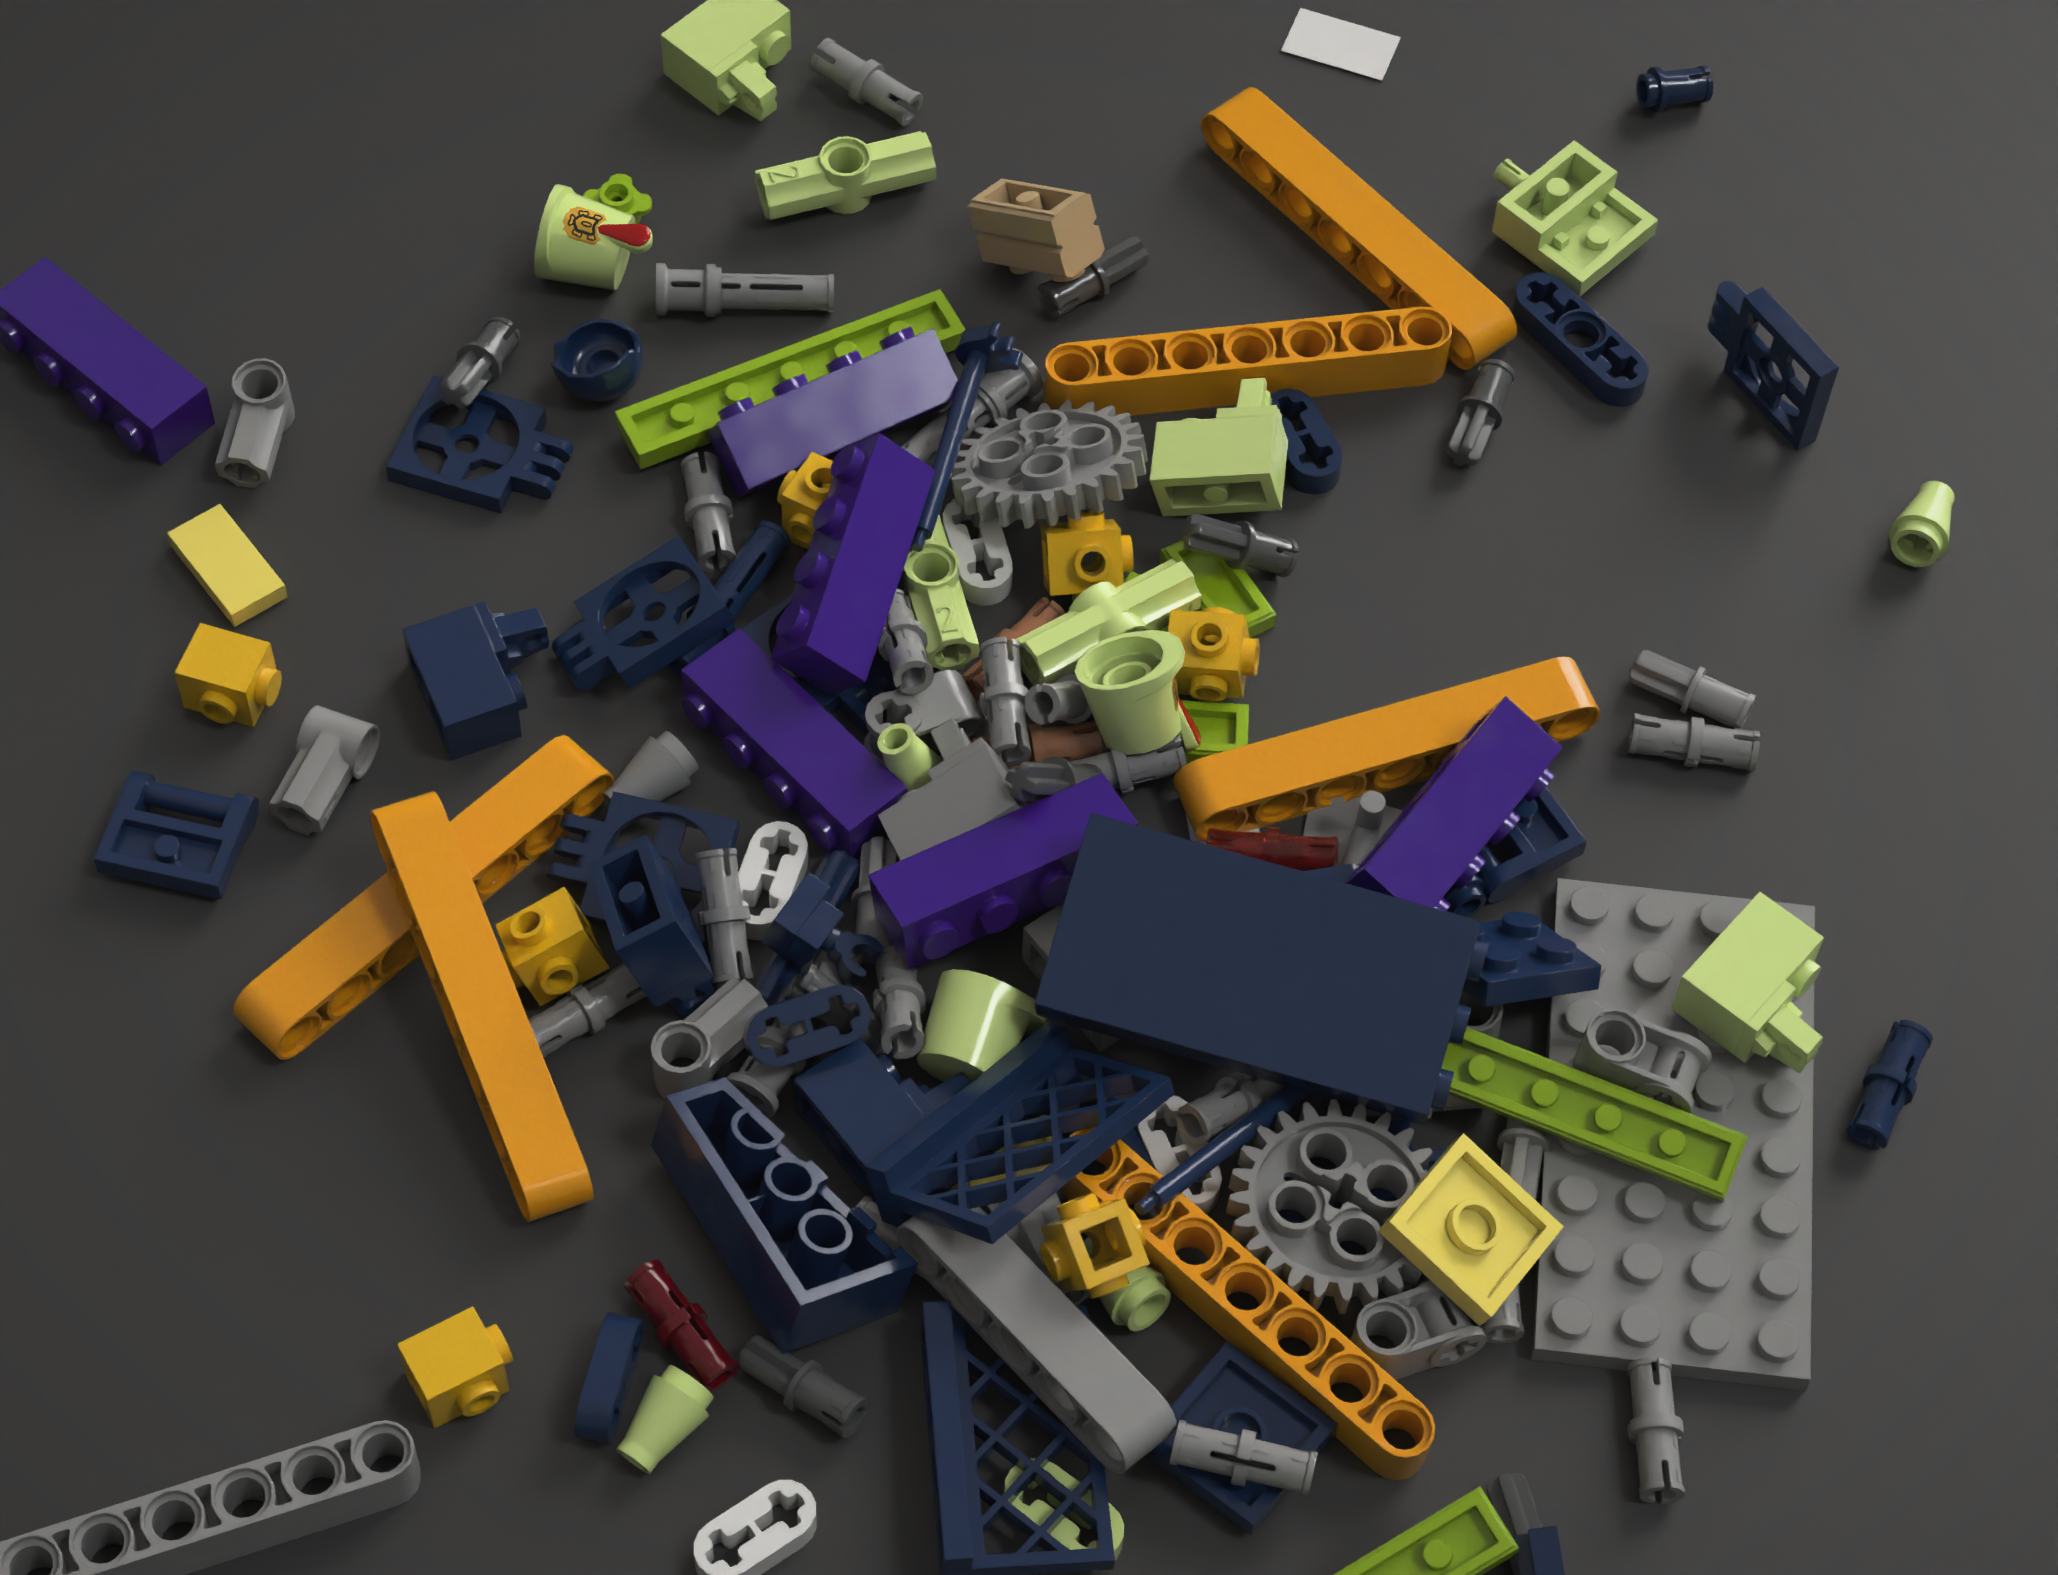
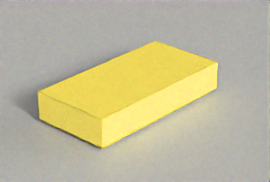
(227, 565)

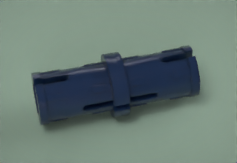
(1889, 1084)

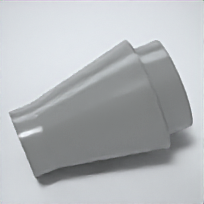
(656, 770)

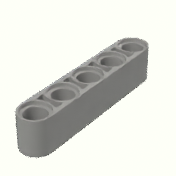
(1044, 1340)

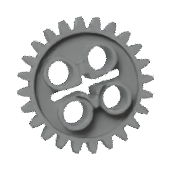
(1049, 464)
(1310, 1251)

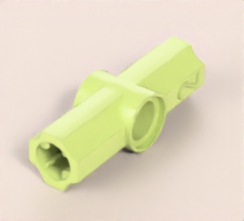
(845, 175)
(939, 602)
(1104, 613)

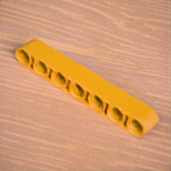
(1355, 223)
(1207, 364)
(1371, 749)
(370, 936)
(481, 1007)
(1279, 1316)

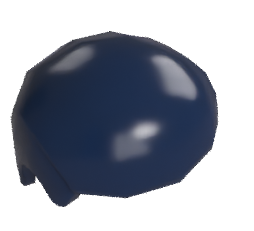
(598, 360)

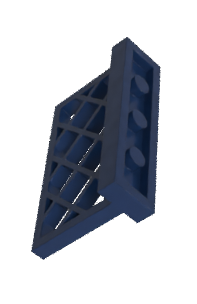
(1005, 1110)
(957, 1462)

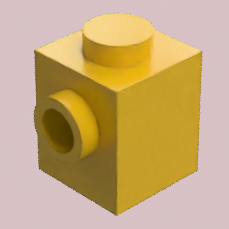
(228, 676)
(456, 1367)

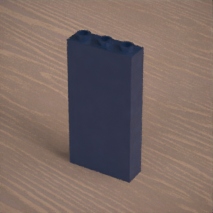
(1261, 969)

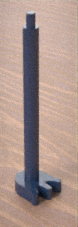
(980, 353)
(1221, 1148)

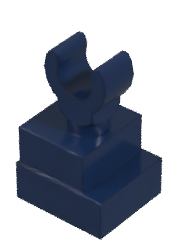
(810, 924)

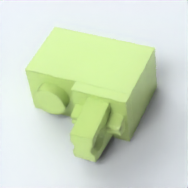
(724, 50)
(1222, 461)
(1746, 986)

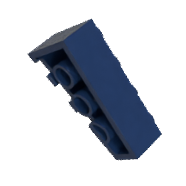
(774, 1221)

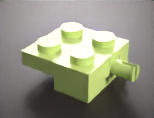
(1570, 217)

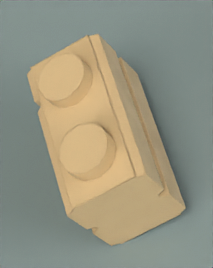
(1036, 229)

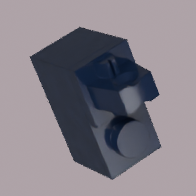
(466, 674)
(652, 926)
(863, 1106)

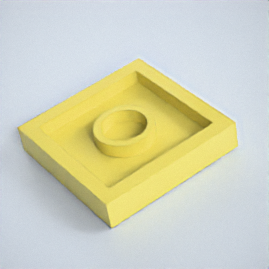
(1471, 1229)

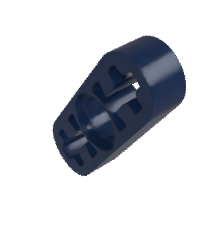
(1584, 363)

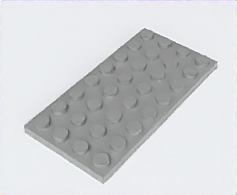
(1644, 1258)

